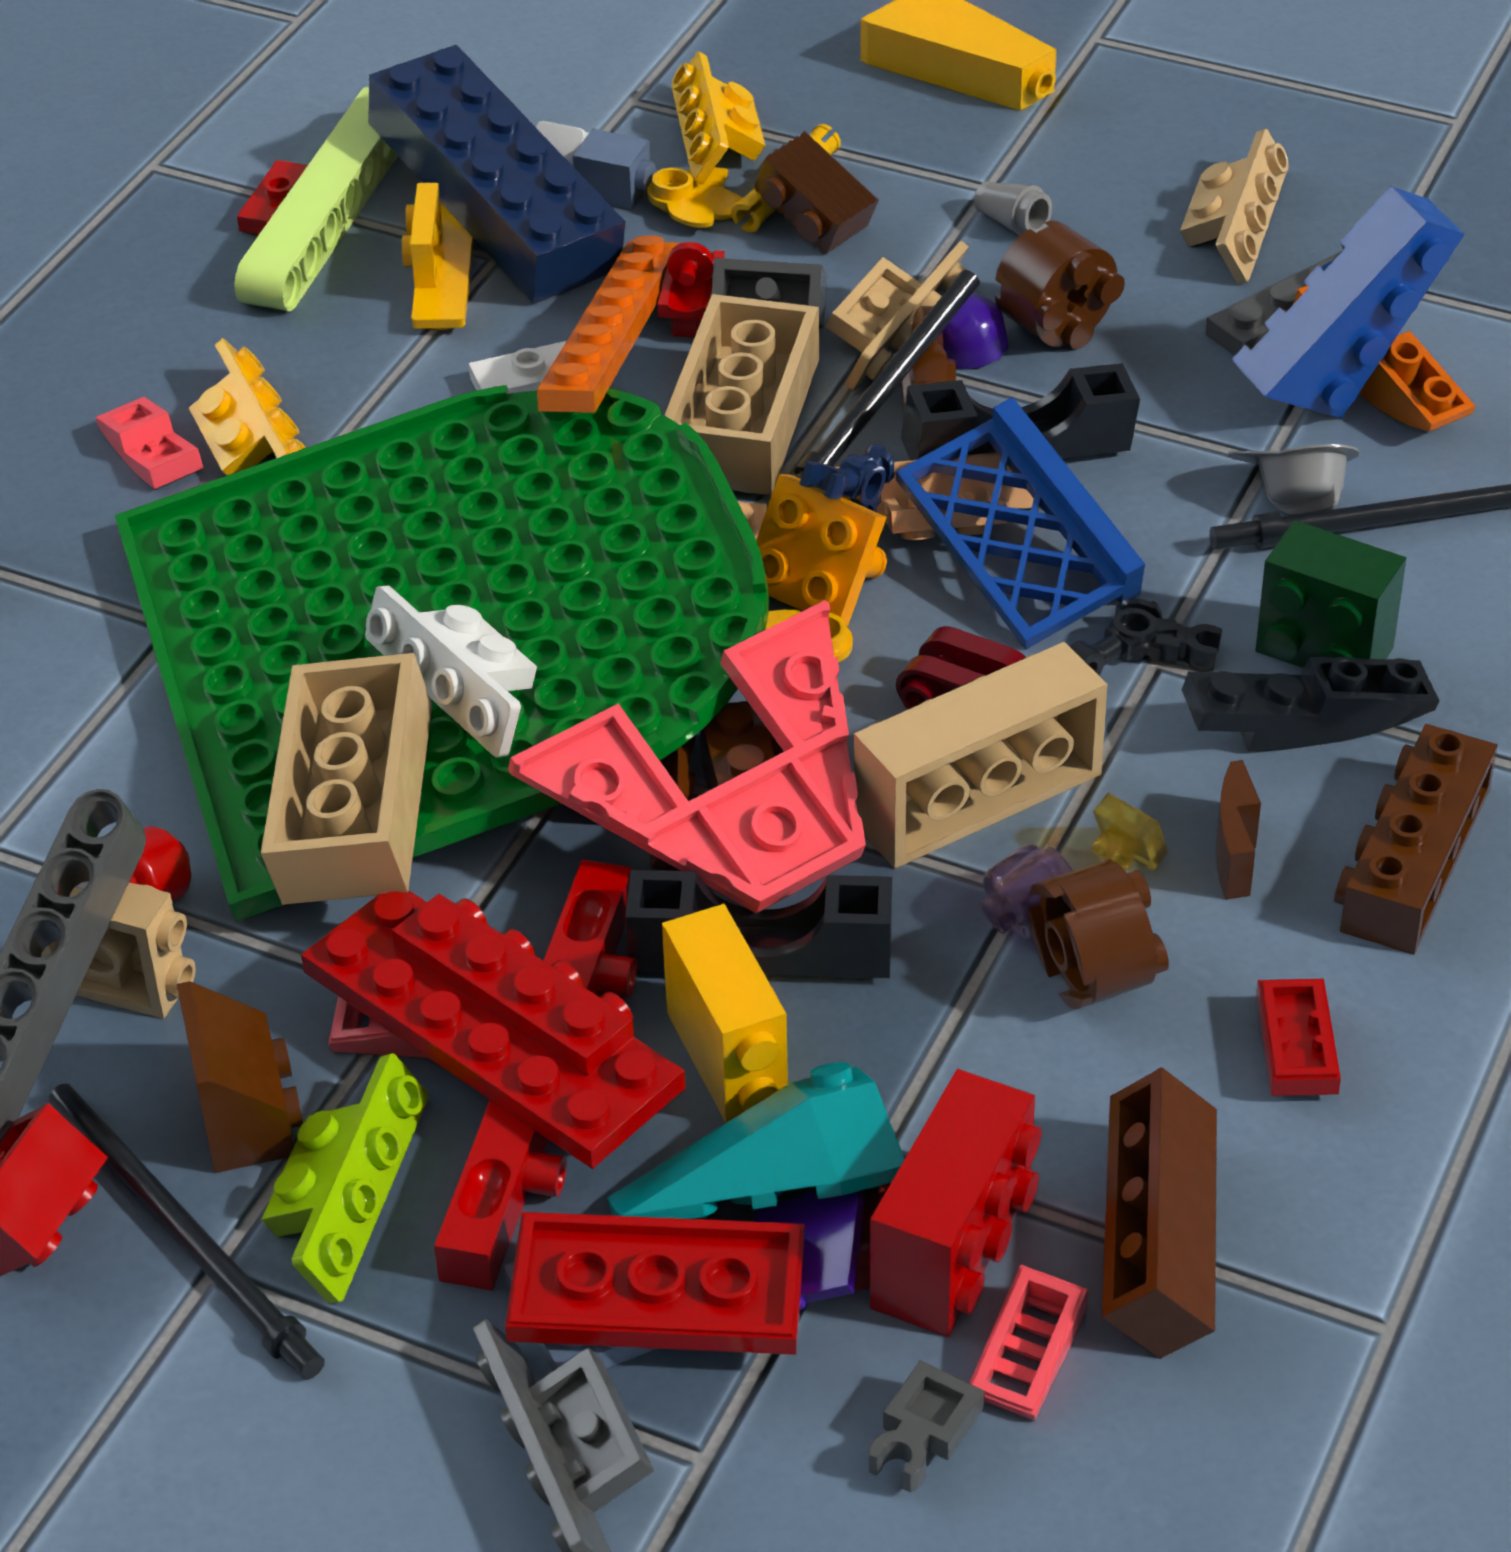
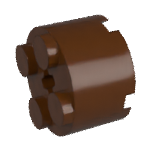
(1057, 285)
(1096, 932)

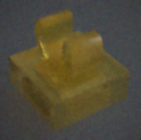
(1127, 835)

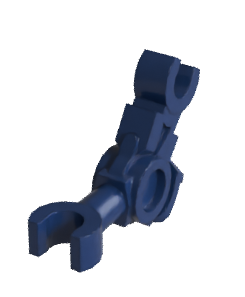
(856, 479)

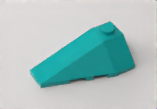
(807, 1134)

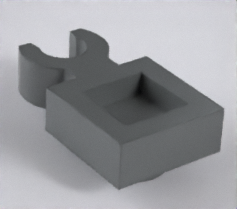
(924, 1417)

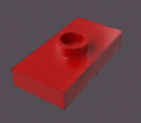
(269, 196)
(1298, 1037)

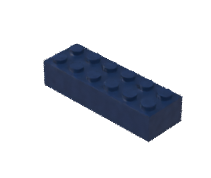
(495, 172)

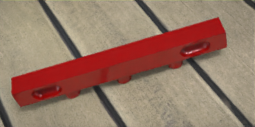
(506, 1152)

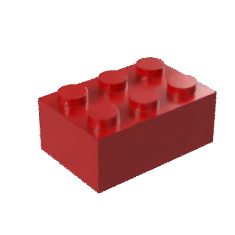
(953, 1203)

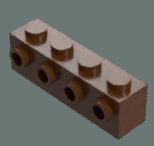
(1416, 838)
(1160, 1214)

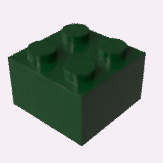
(1328, 597)

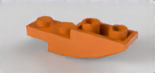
(1413, 386)

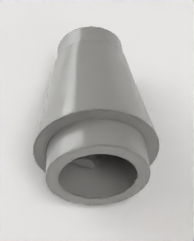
(1014, 205)

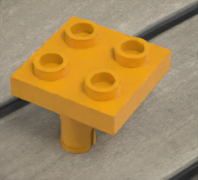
(818, 547)

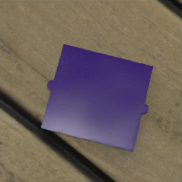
(830, 1240)

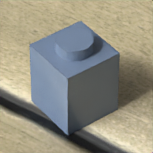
(615, 166)

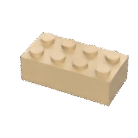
(748, 384)
(979, 753)
(348, 779)

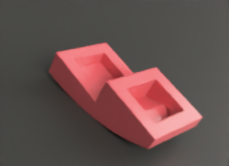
(147, 443)

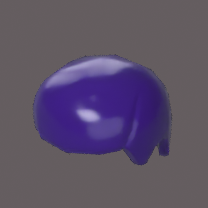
(976, 334)

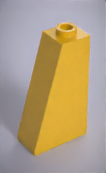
(959, 50)

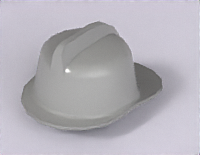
(1302, 477)

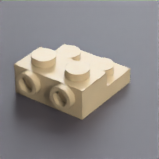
(139, 954)

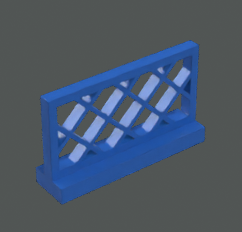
(1066, 508)

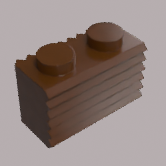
(815, 193)

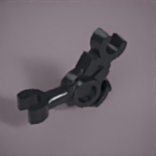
(1142, 633)

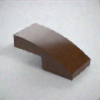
(1237, 831)

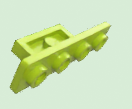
(343, 1176)

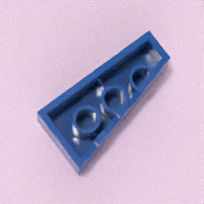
(1353, 306)

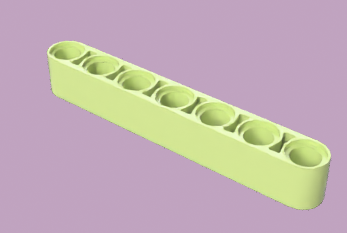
(315, 213)

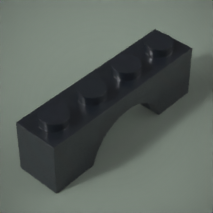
(1084, 415)
(830, 934)

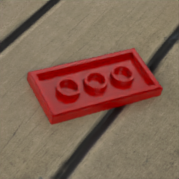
(656, 1283)

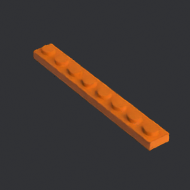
(607, 329)

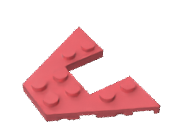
(763, 828)

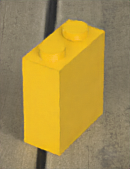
(724, 1010)

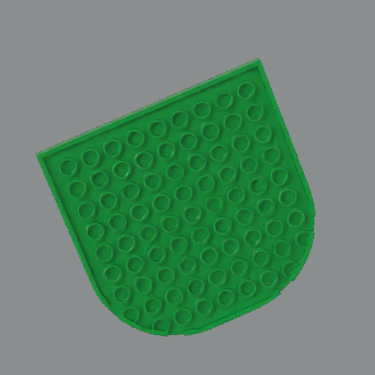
(570, 532)

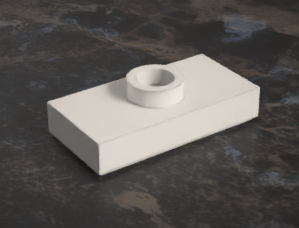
(517, 370)

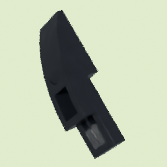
(1322, 706)

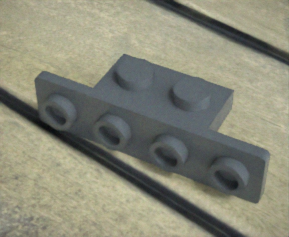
(572, 1431)

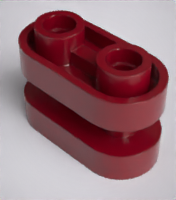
(948, 662)

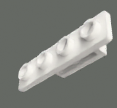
(461, 662)

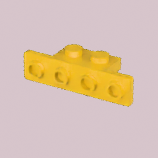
(713, 117)
(440, 260)
(242, 414)

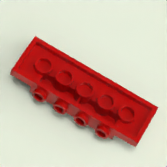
(499, 1018)

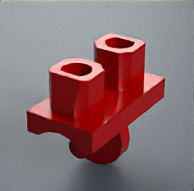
(687, 287)

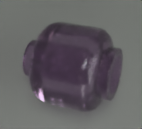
(1010, 884)

